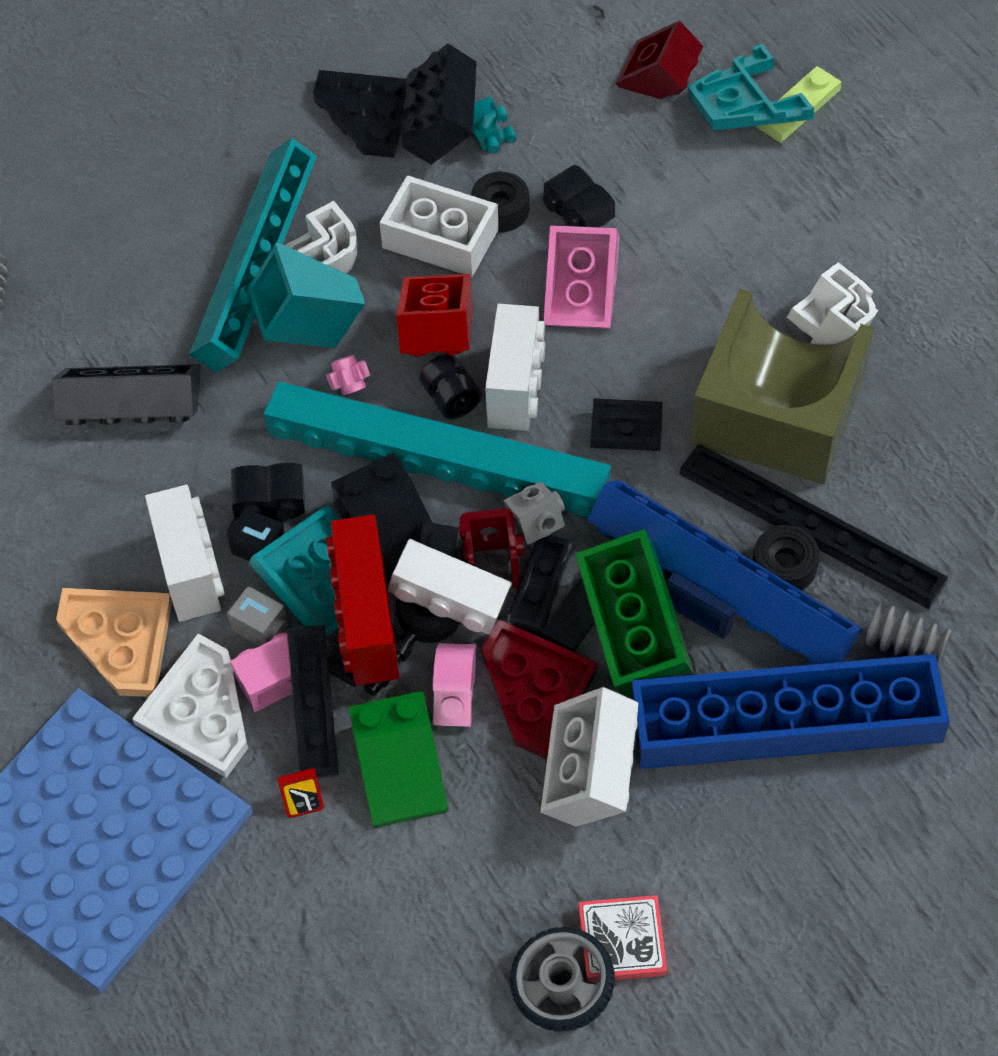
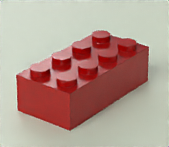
(362, 600)

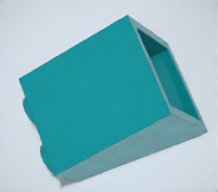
(303, 299)

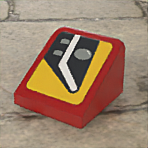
(300, 793)

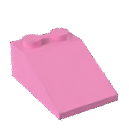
(581, 276)

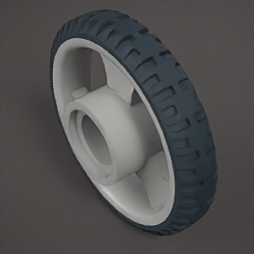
(593, 997)

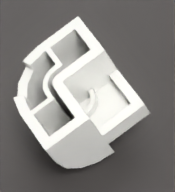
(329, 238)
(834, 307)

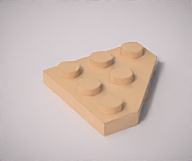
(118, 634)

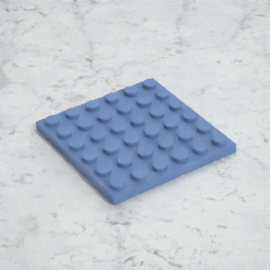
(103, 837)

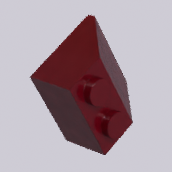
(661, 62)

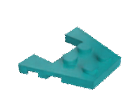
(735, 101)

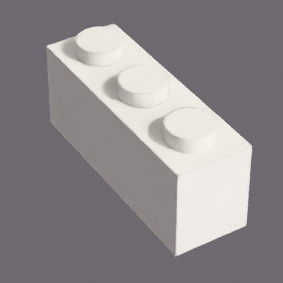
(448, 587)

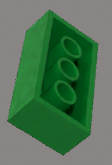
(633, 611)

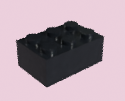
(439, 104)

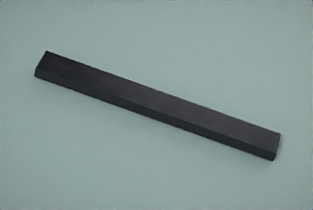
(831, 534)

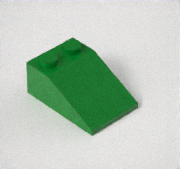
(398, 759)

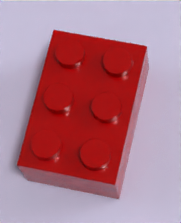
(435, 314)

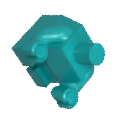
(486, 126)

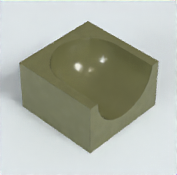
(776, 395)

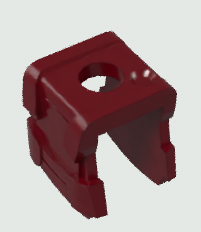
(502, 519)

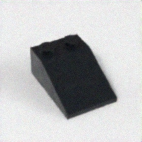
(388, 493)

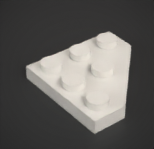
(198, 708)

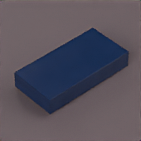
(700, 606)

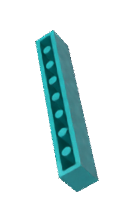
(264, 224)

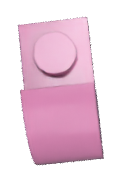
(453, 684)

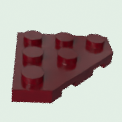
(531, 679)

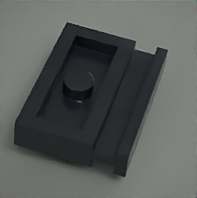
(626, 424)

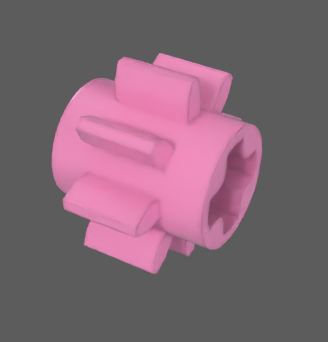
(348, 374)

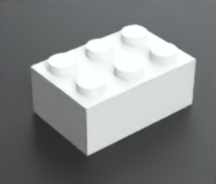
(439, 225)
(515, 367)
(185, 552)
(590, 757)

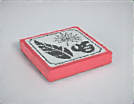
(630, 934)

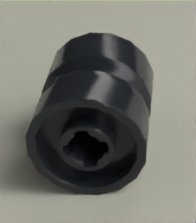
(450, 386)

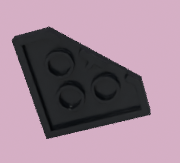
(364, 108)

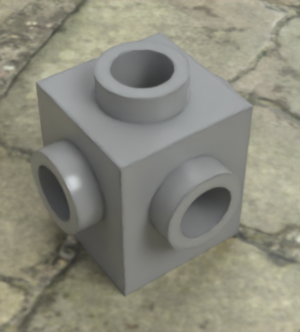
(536, 512)

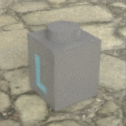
(257, 617)

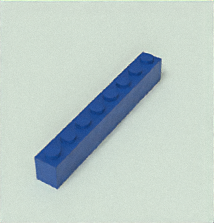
(754, 592)

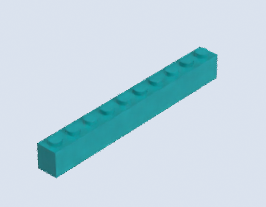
(432, 447)

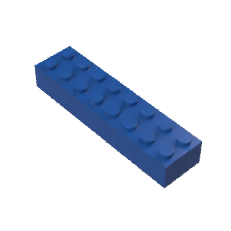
(789, 711)

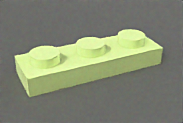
(817, 88)

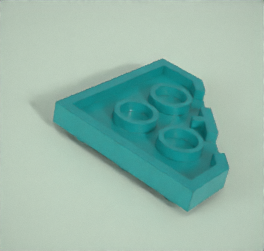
(299, 570)

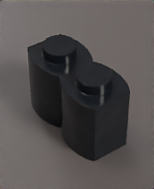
(578, 199)
(268, 490)

